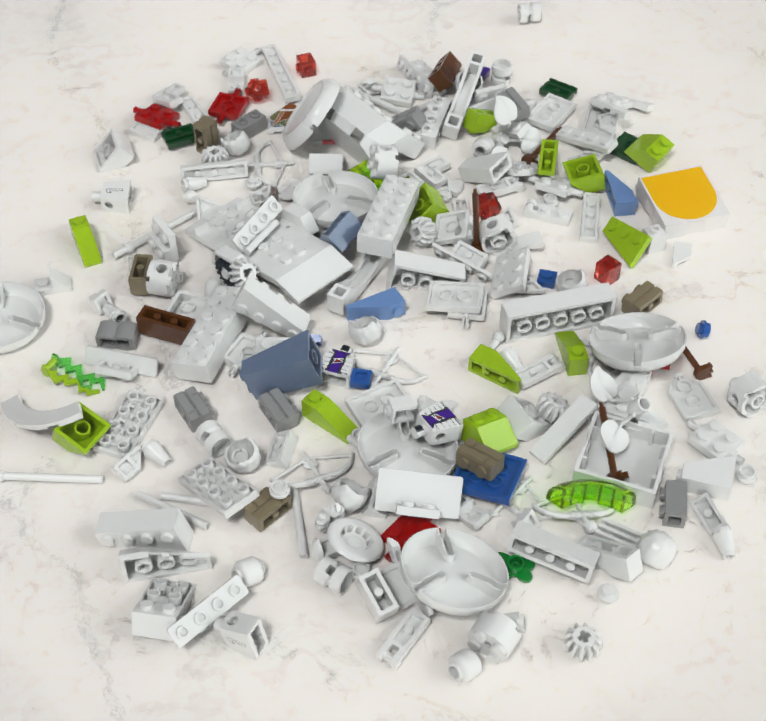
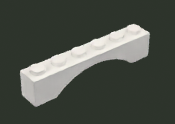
(463, 95)
(351, 288)

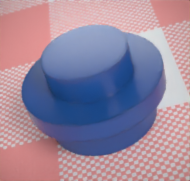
(703, 329)

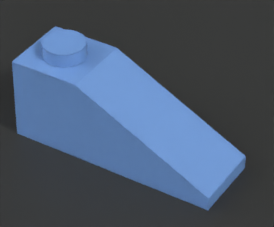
(620, 196)
(382, 305)

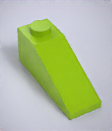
(479, 120)
(548, 157)
(85, 241)
(572, 352)
(491, 366)
(327, 415)

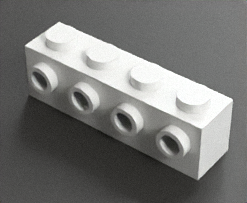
(433, 124)
(553, 551)

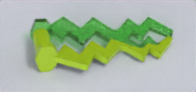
(79, 379)

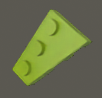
(627, 240)

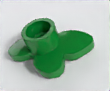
(518, 567)

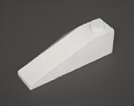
(149, 563)

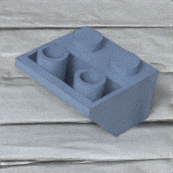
(342, 231)

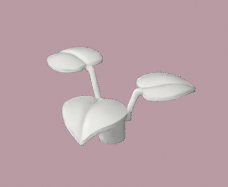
(504, 112)
(613, 436)

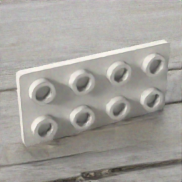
(418, 493)

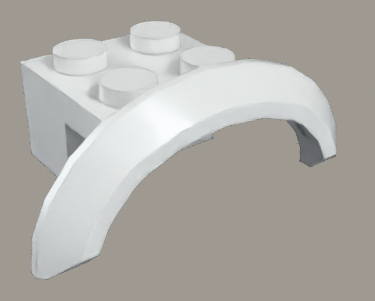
(386, 590)

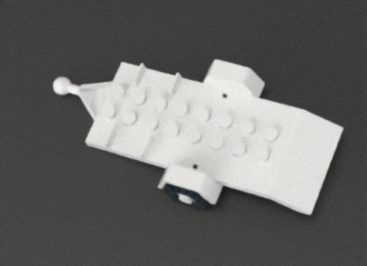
(286, 257)

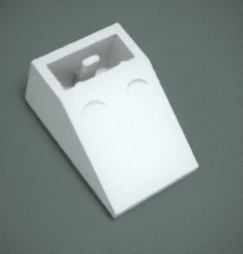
(161, 607)

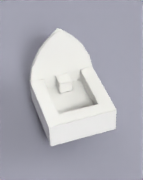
(322, 548)

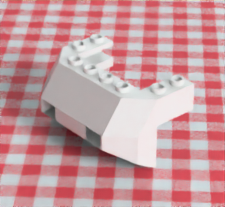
(356, 110)

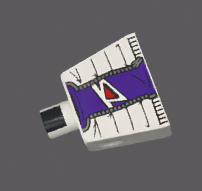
(338, 366)
(437, 425)

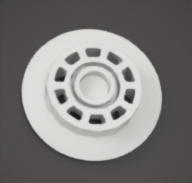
(355, 539)

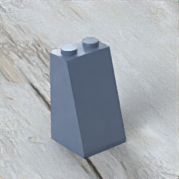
(287, 365)

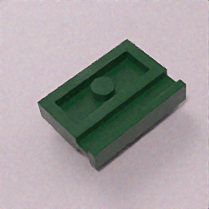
(558, 88)
(178, 136)

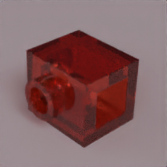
(305, 65)
(488, 205)
(607, 270)

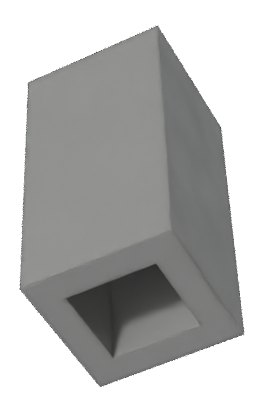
(251, 123)
(674, 503)

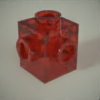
(261, 86)

